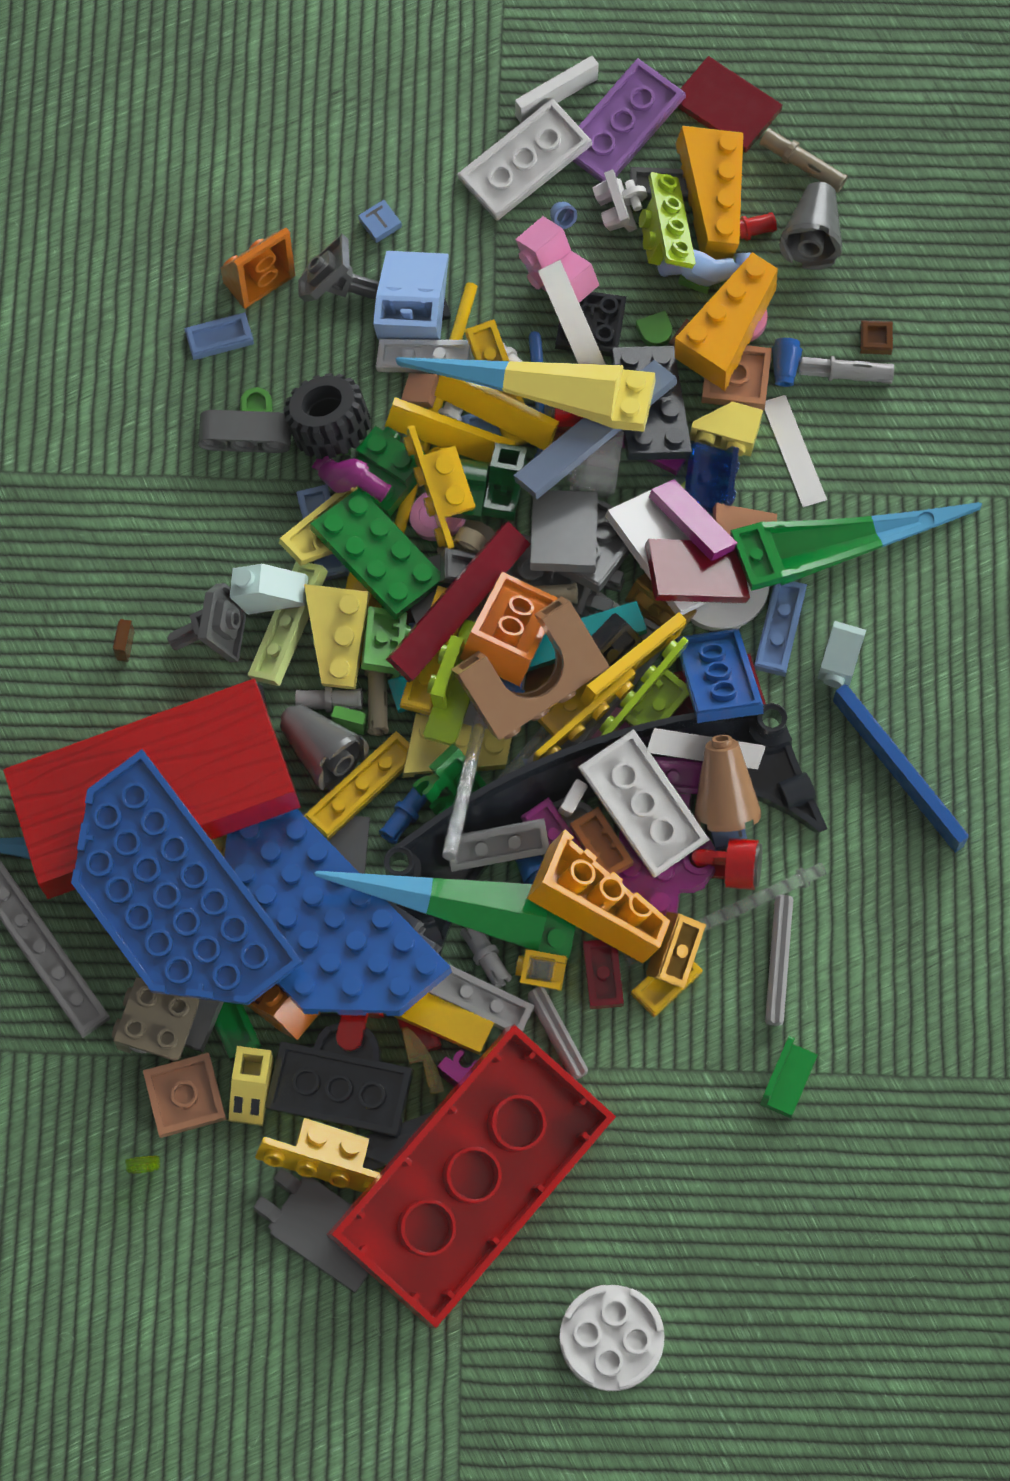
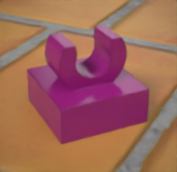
(452, 1070)

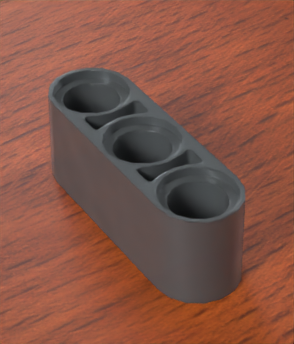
(244, 431)

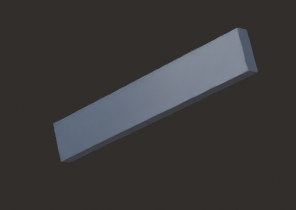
(579, 444)

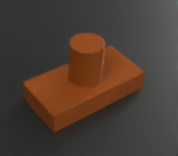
(599, 838)

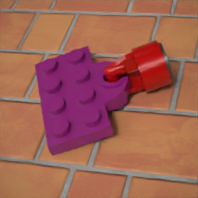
(738, 867)

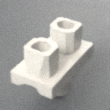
(613, 190)

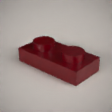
(602, 975)

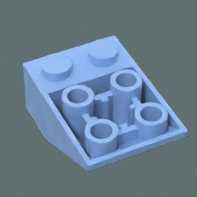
(411, 295)

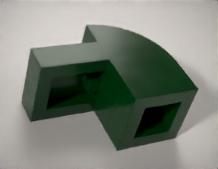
(478, 478)
(502, 491)

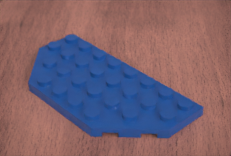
(172, 893)
(351, 943)

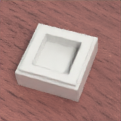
(572, 798)

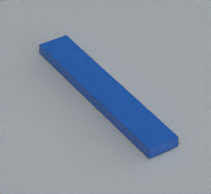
(900, 768)

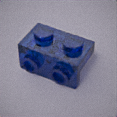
(712, 475)

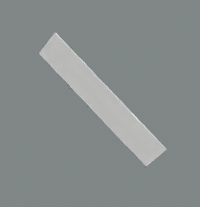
(570, 314)
(794, 451)
(693, 746)

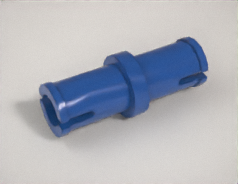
(404, 814)

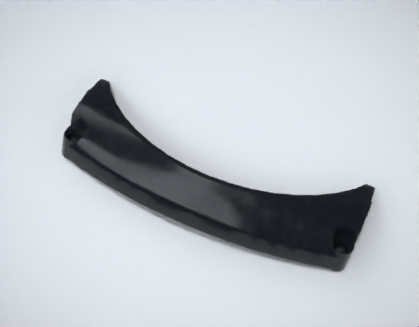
(505, 800)

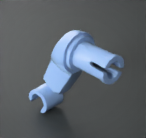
(706, 270)

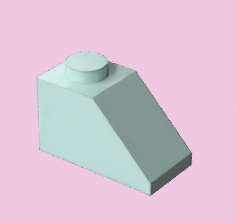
(267, 588)
(841, 654)

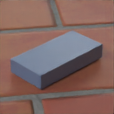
(219, 336)

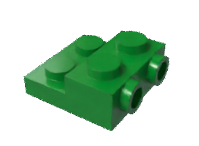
(389, 462)

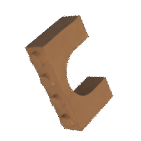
(576, 663)

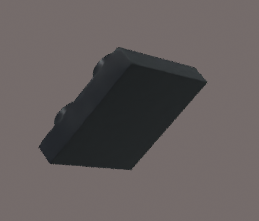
(605, 319)

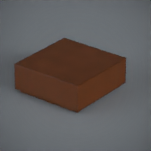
(876, 337)
(123, 640)

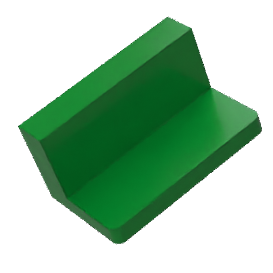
(788, 1079)

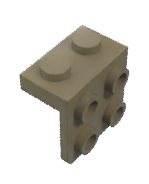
(154, 1022)

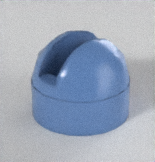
(566, 214)

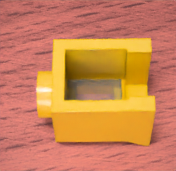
(541, 969)

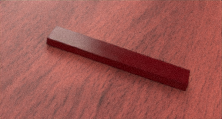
(458, 602)

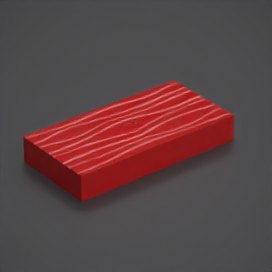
(210, 751)
(471, 1176)

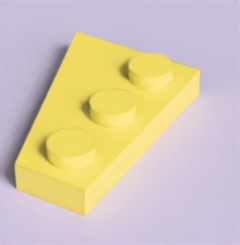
(302, 542)
(338, 632)
(424, 752)

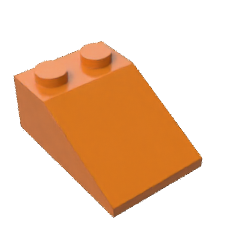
(260, 268)
(508, 628)

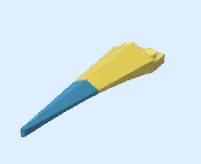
(588, 390)

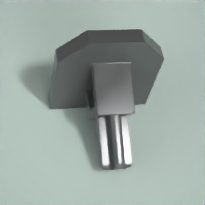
(333, 274)
(216, 625)

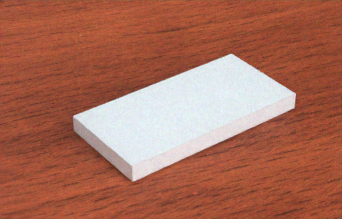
(524, 159)
(640, 520)
(643, 803)

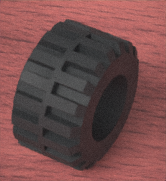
(327, 416)

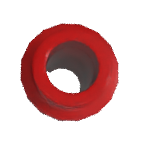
(757, 225)

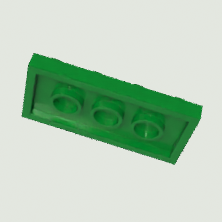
(377, 553)

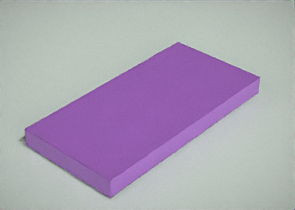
(627, 119)

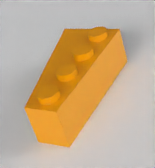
(713, 180)
(727, 322)
(596, 901)

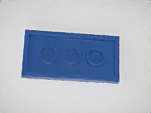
(719, 676)

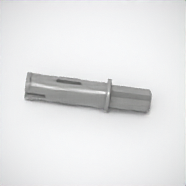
(846, 369)

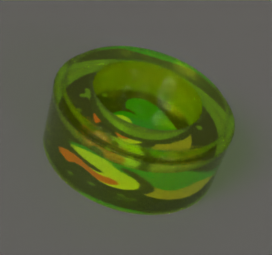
(142, 1164)

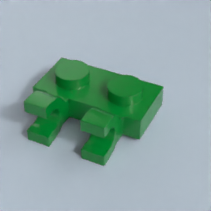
(446, 775)

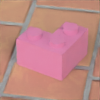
(547, 243)

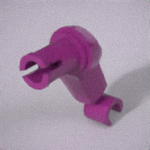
(350, 474)

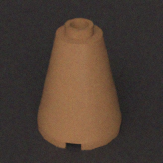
(725, 788)

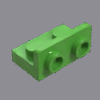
(381, 637)

